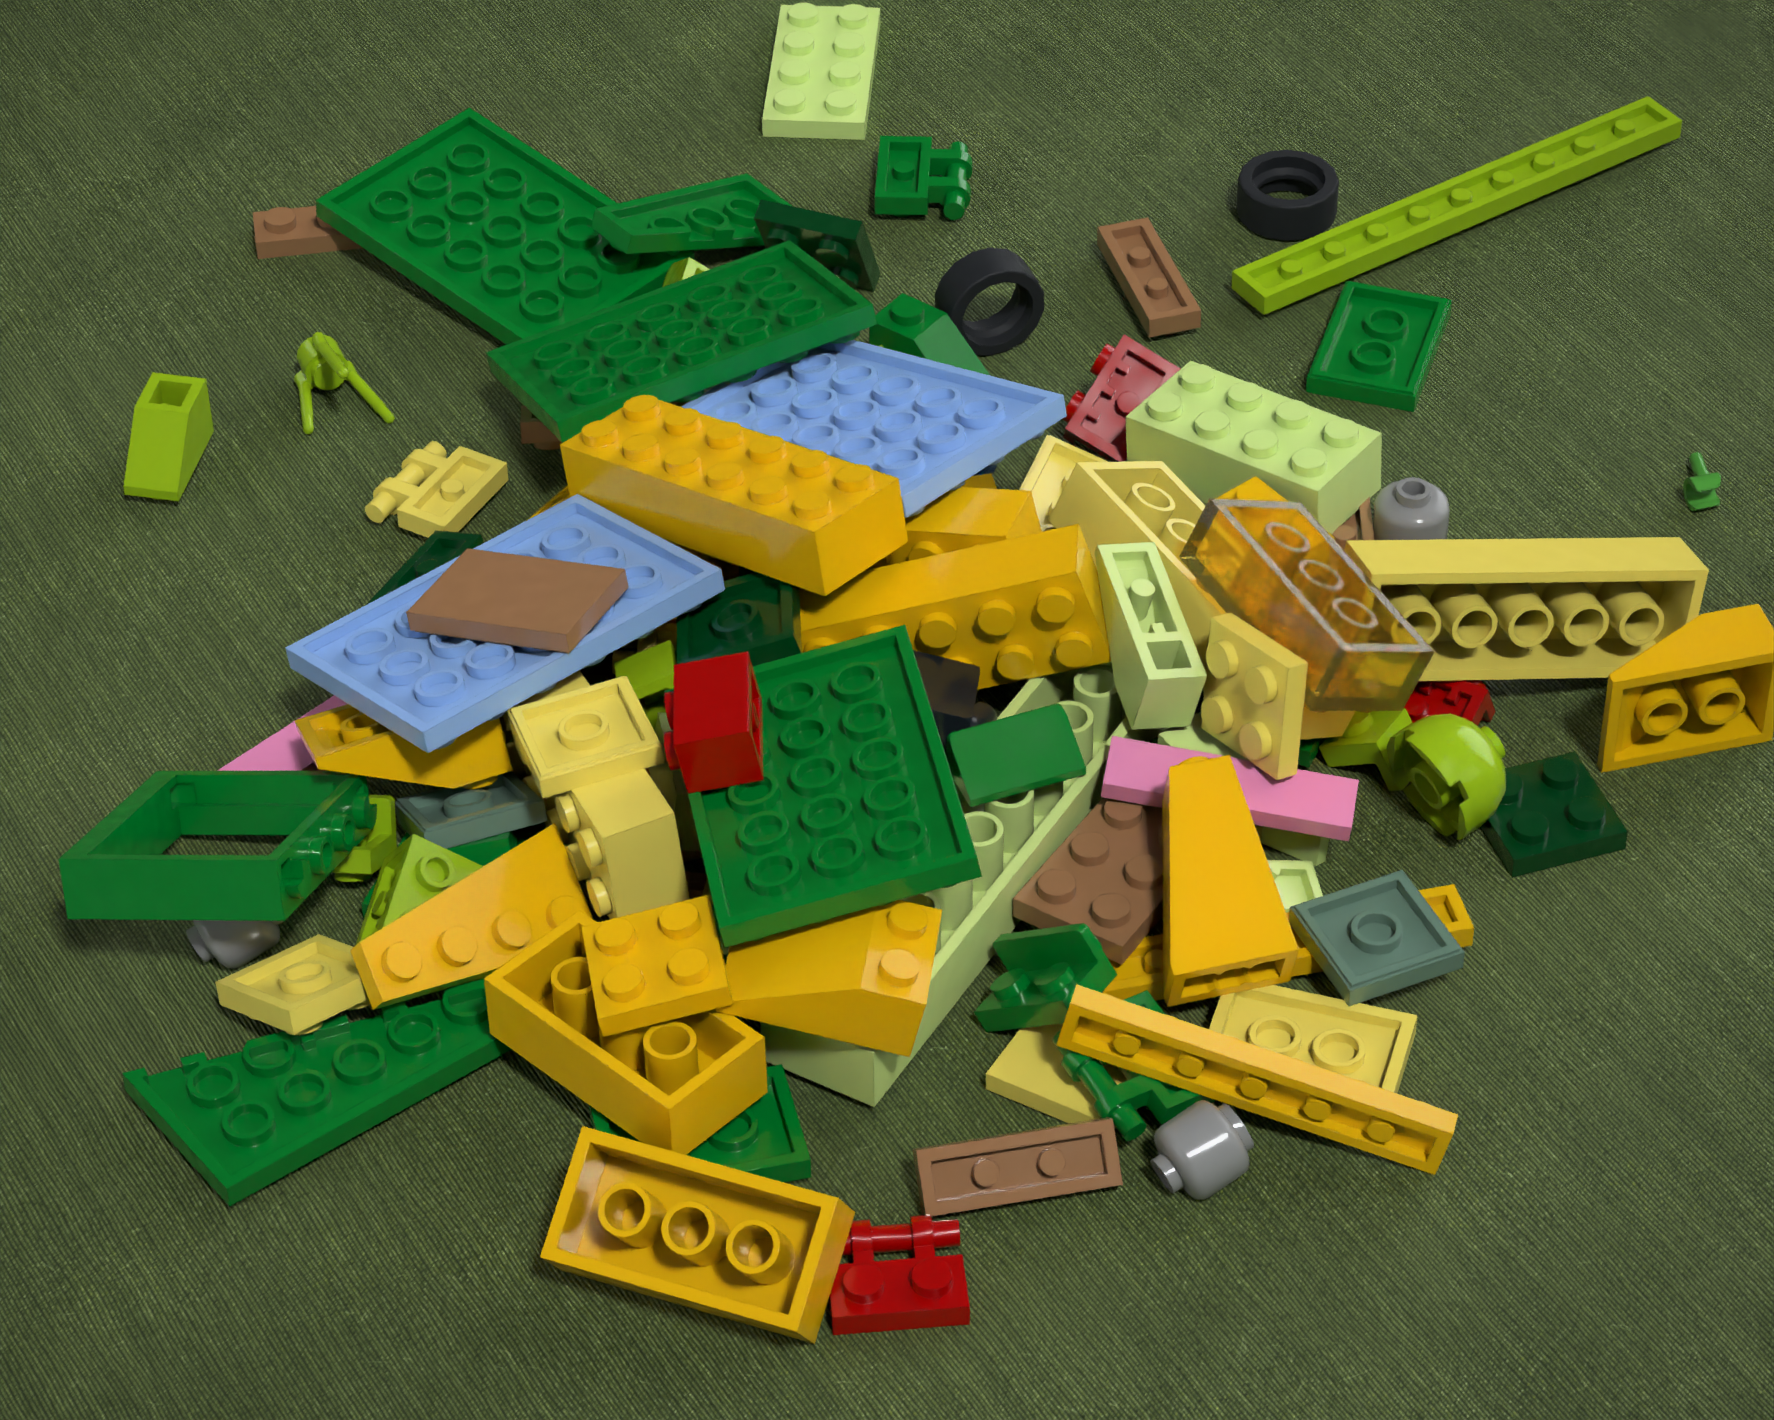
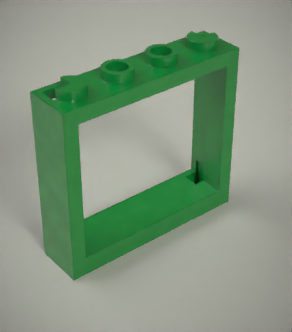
(123, 876)

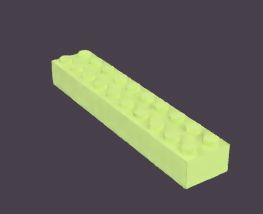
(1011, 845)

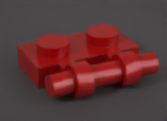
(900, 1292)

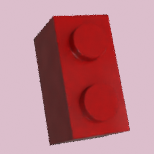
(715, 723)

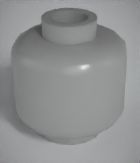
(1411, 511)
(233, 941)
(1202, 1150)

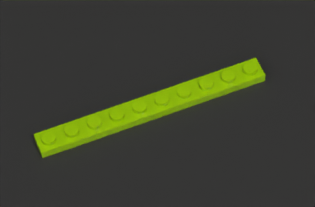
(1454, 205)

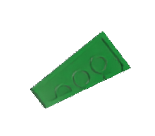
(687, 218)

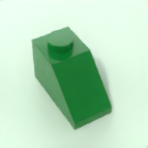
(923, 332)

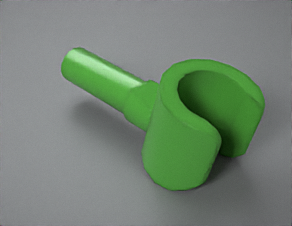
(1700, 489)

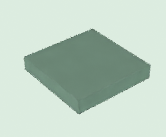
(467, 815)
(1376, 937)

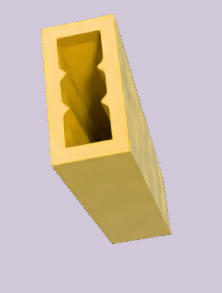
(1219, 895)

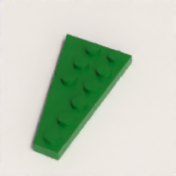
(301, 1095)

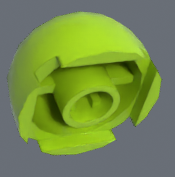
(1452, 771)

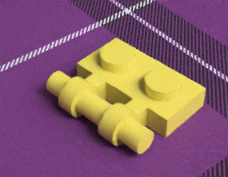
(447, 493)

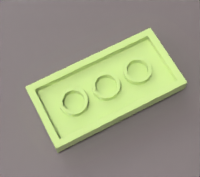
(822, 72)

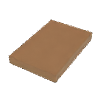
(517, 600)

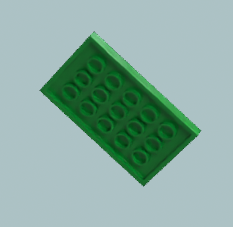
(491, 230)
(682, 338)
(849, 798)

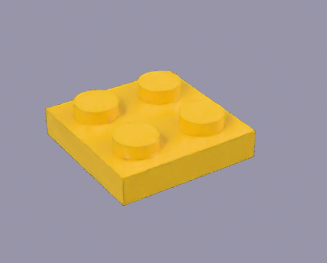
(656, 965)

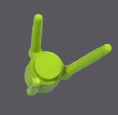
(326, 369)

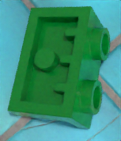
(1043, 976)

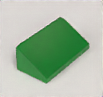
(1014, 754)

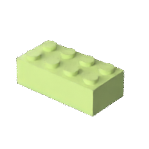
(1228, 430)

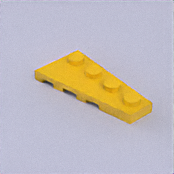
(472, 923)

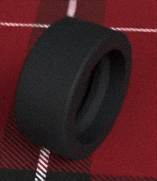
(1282, 217)
(975, 274)

